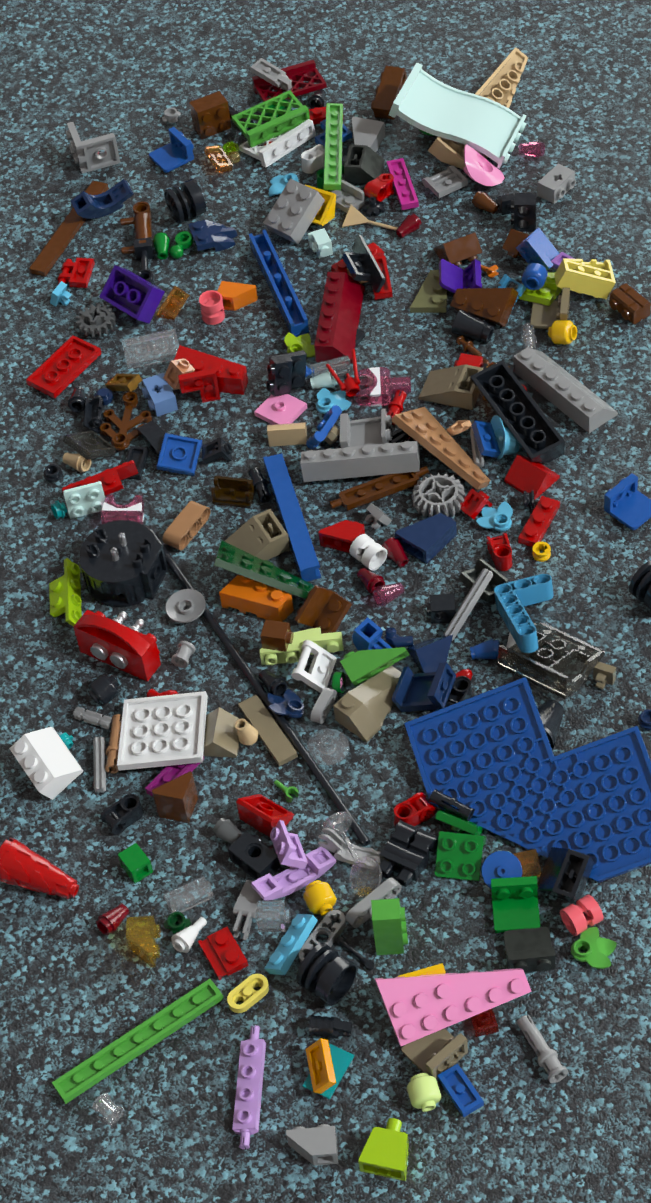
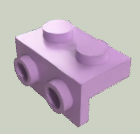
(288, 847)

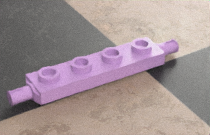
(249, 1087)

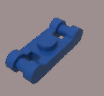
(324, 427)

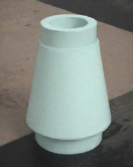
(323, 380)

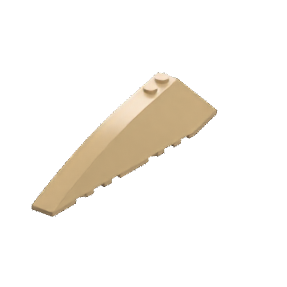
(499, 88)

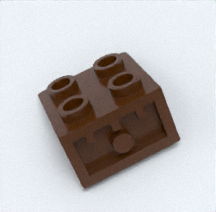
(323, 609)

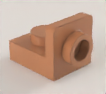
(177, 368)

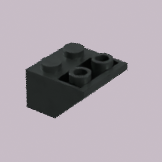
(362, 164)

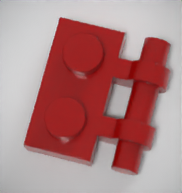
(81, 272)

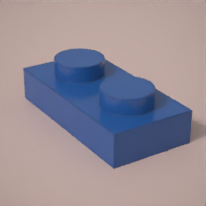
(486, 439)
(460, 1090)

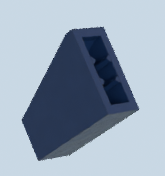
(427, 536)

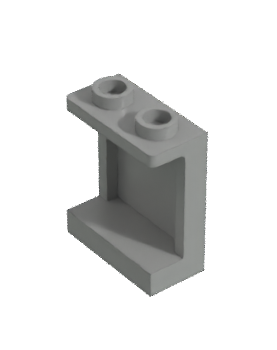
(365, 431)

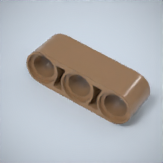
(186, 525)

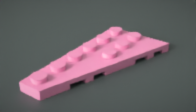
(436, 1001)

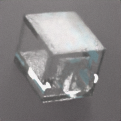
(272, 916)

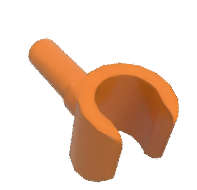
(490, 271)

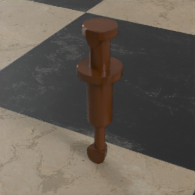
(468, 347)

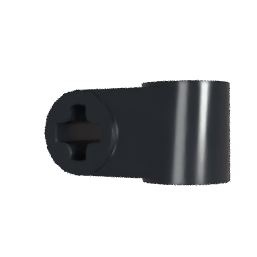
(458, 695)
(121, 814)

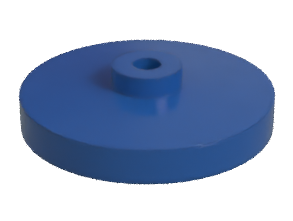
(500, 865)

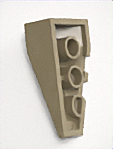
(368, 704)

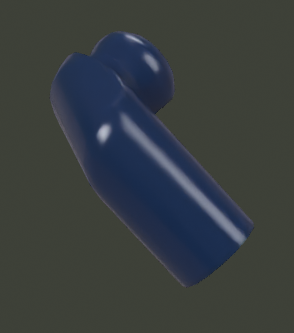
(396, 640)

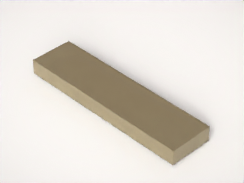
(268, 730)

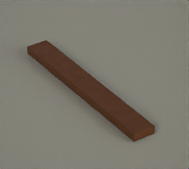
(63, 235)

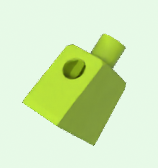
(386, 1151)

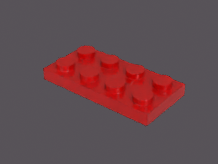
(63, 366)

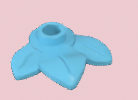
(279, 183)
(327, 400)
(496, 518)

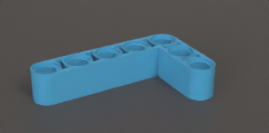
(510, 603)

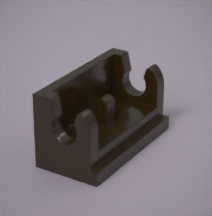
(232, 492)

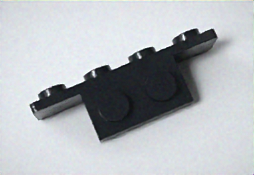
(363, 265)

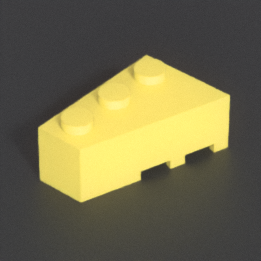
(586, 277)

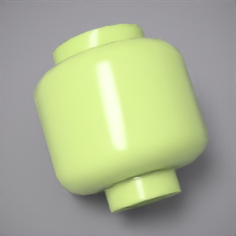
(423, 1092)

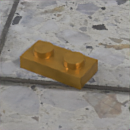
(124, 382)

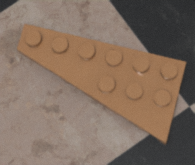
(431, 435)

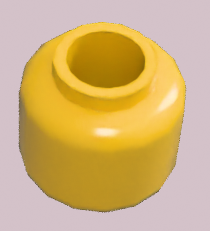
(562, 332)
(319, 897)

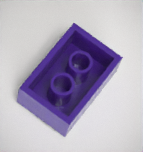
(132, 294)

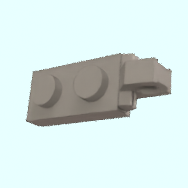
(271, 74)

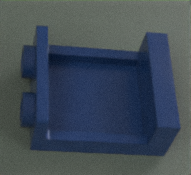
(424, 690)

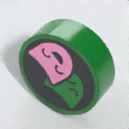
(338, 682)

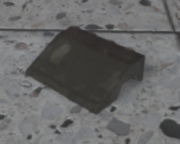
(557, 665)

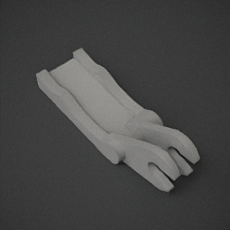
(338, 846)
(245, 906)

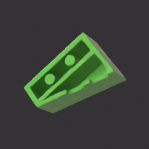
(389, 926)

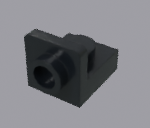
(505, 203)
(215, 450)

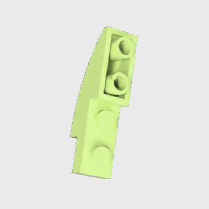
(328, 641)

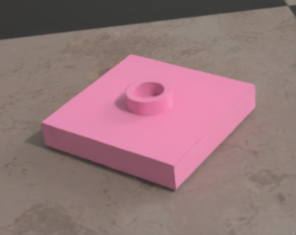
(280, 409)

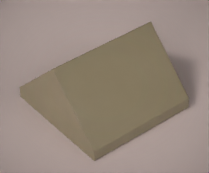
(221, 734)

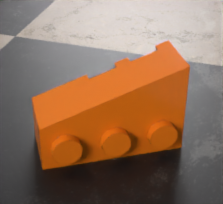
(256, 598)

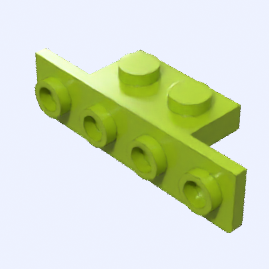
(66, 594)

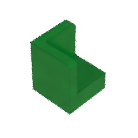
(135, 863)

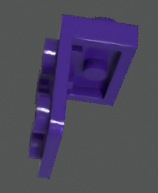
(453, 277)

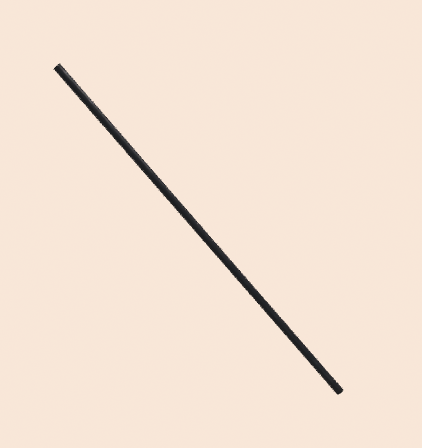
(263, 695)

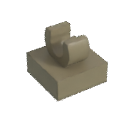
(604, 674)

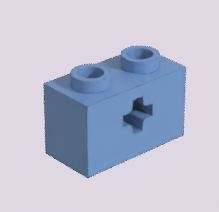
(159, 395)

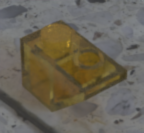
(142, 938)

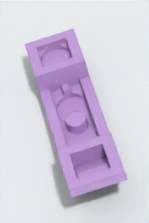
(294, 878)

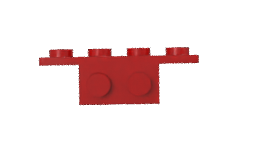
(109, 478)

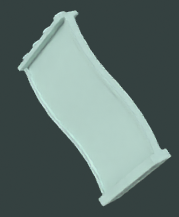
(458, 115)

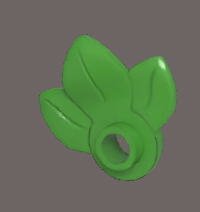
(596, 949)

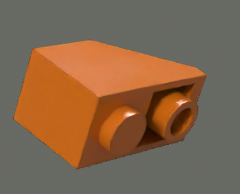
(237, 295)

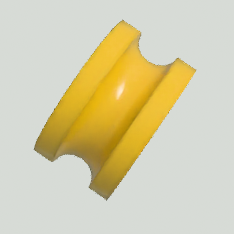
(541, 557)

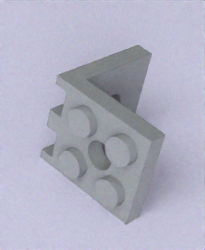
(86, 151)

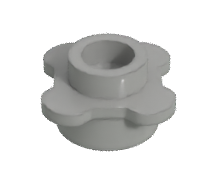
(171, 115)

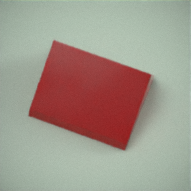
(530, 475)
(262, 813)

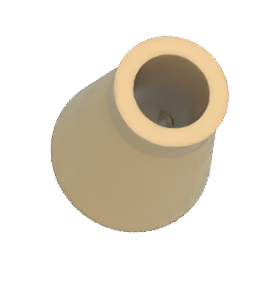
(77, 462)
(246, 732)

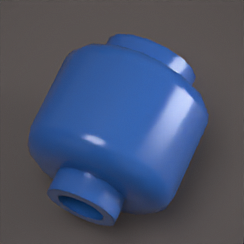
(534, 276)

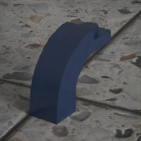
(103, 204)

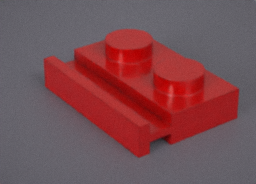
(223, 953)

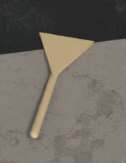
(354, 218)

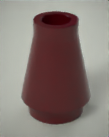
(408, 226)
(395, 552)
(370, 579)
(110, 920)

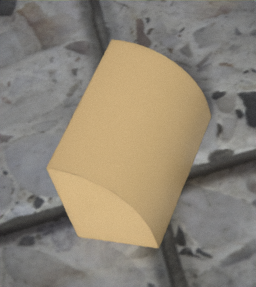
(287, 434)

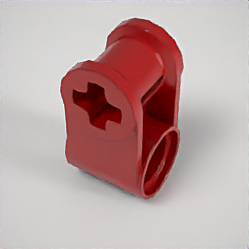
(380, 187)
(500, 551)
(414, 810)

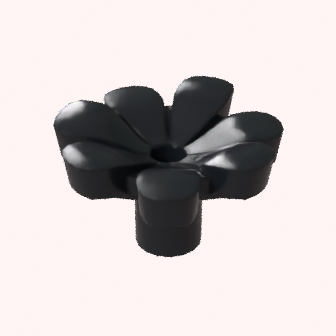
(373, 207)

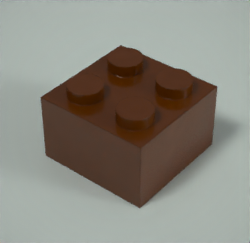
(210, 115)

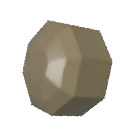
(333, 435)

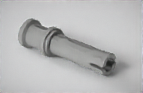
(547, 1057)

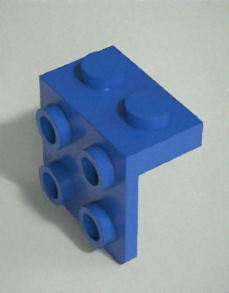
(175, 153)
(627, 503)

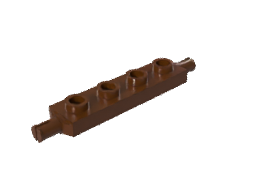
(377, 489)

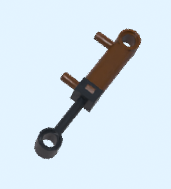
(143, 238)

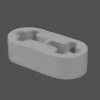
(323, 705)

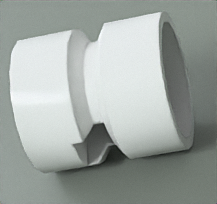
(368, 552)

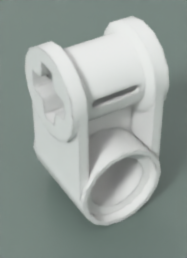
(313, 159)

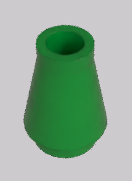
(161, 245)

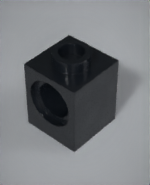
(441, 608)

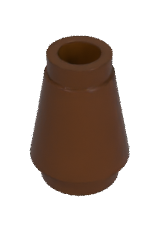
(484, 202)

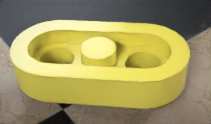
(246, 993)

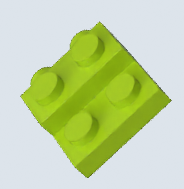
(546, 294)

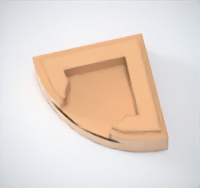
(459, 427)

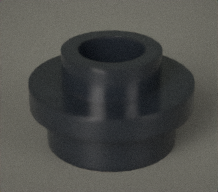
(52, 473)

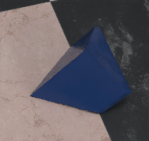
(431, 653)

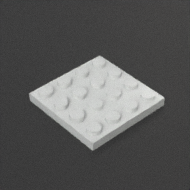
(162, 731)

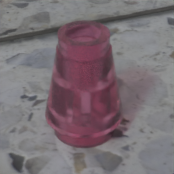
(532, 149)
(387, 593)

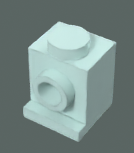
(320, 243)

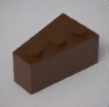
(391, 83)
(486, 303)

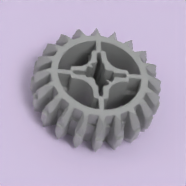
(438, 495)

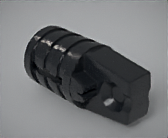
(329, 1026)

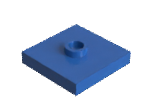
(179, 454)

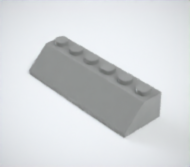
(562, 389)
(360, 461)

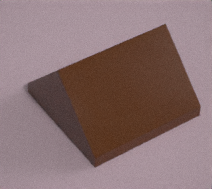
(176, 798)

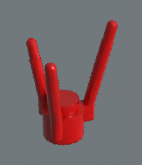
(350, 384)

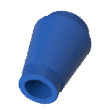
(485, 650)

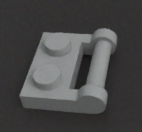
(445, 181)

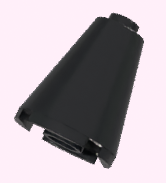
(551, 716)

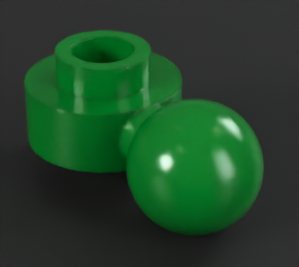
(183, 241)

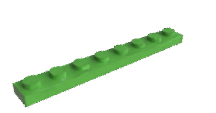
(333, 147)
(137, 1041)

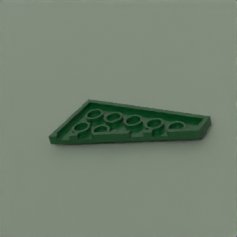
(260, 570)

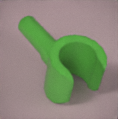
(287, 790)

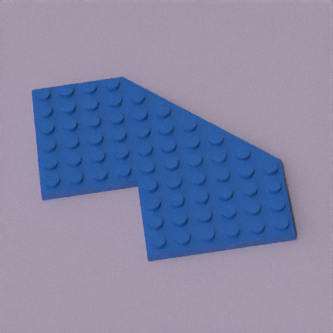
(502, 765)

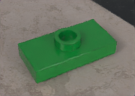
(459, 824)

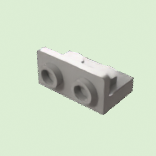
(349, 196)

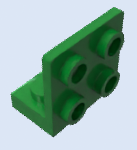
(459, 855)
(515, 903)

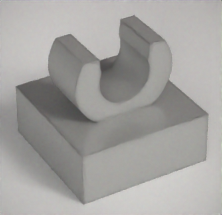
(377, 515)

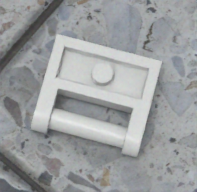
(320, 668)

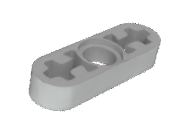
(363, 911)
(324, 928)

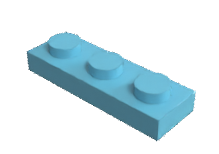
(291, 944)

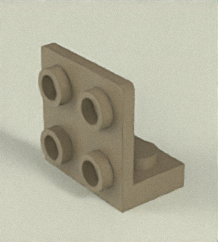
(544, 315)
(436, 1051)

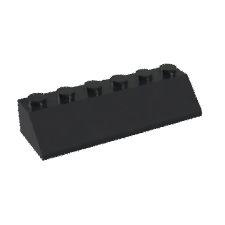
(519, 413)

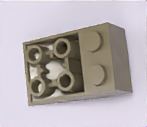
(452, 387)
(261, 536)

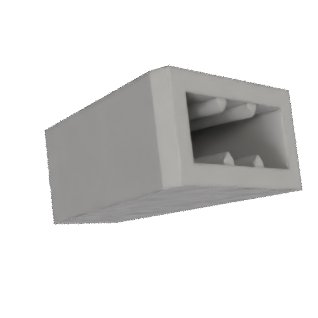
(368, 132)

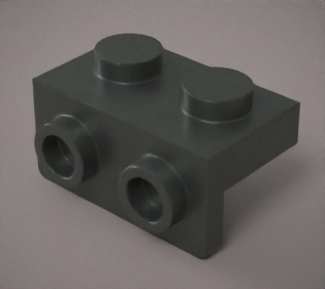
(469, 577)

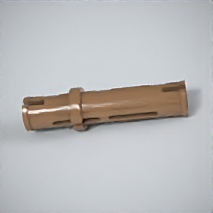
(112, 749)

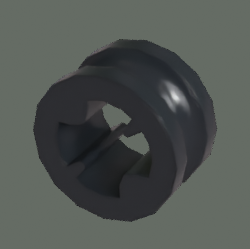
(529, 499)

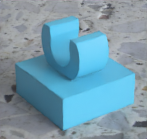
(60, 295)

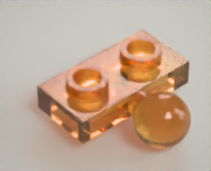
(220, 160)

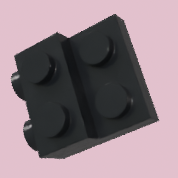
(286, 372)

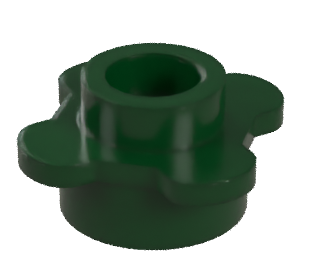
(176, 917)

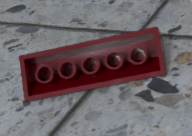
(338, 317)

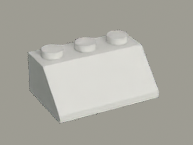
(46, 761)

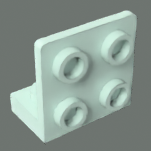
(84, 499)

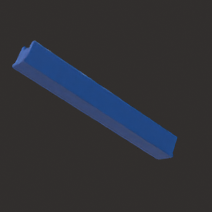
(279, 284)
(292, 517)

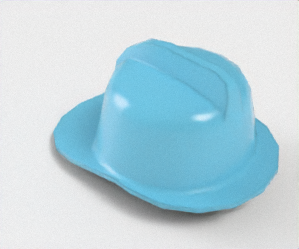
(506, 441)

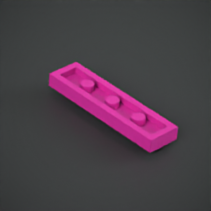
(402, 184)

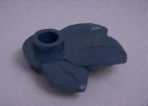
(288, 705)

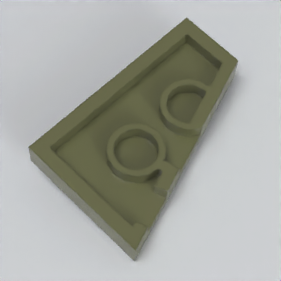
(431, 296)

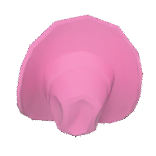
(480, 169)

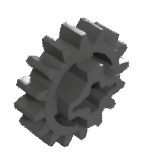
(96, 320)

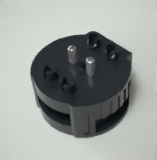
(122, 563)

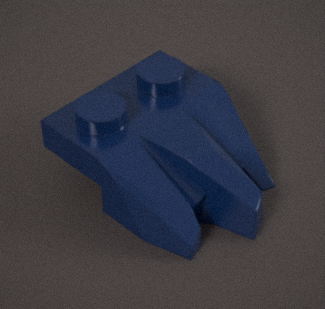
(211, 234)

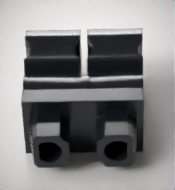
(405, 860)

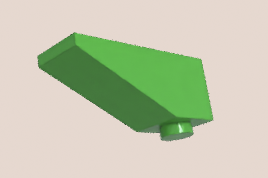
(368, 663)

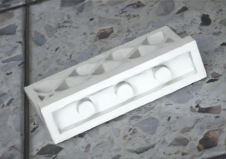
(281, 145)

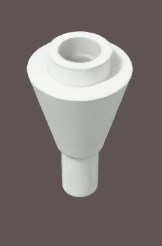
(184, 939)

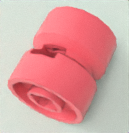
(212, 307)
(582, 914)

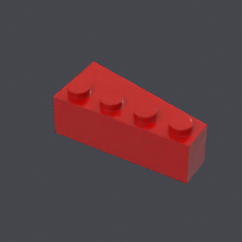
(231, 376)

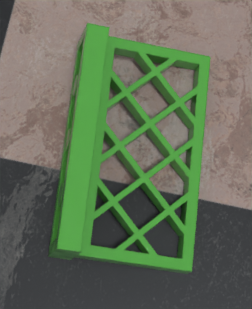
(275, 126)

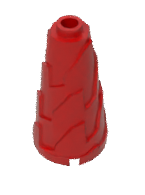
(31, 871)

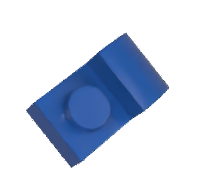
(368, 636)

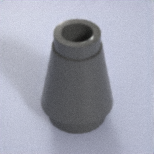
(226, 831)

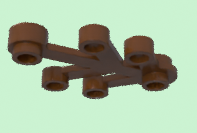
(122, 439)

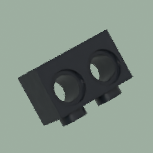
(524, 212)

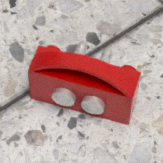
(117, 644)

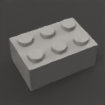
(294, 211)

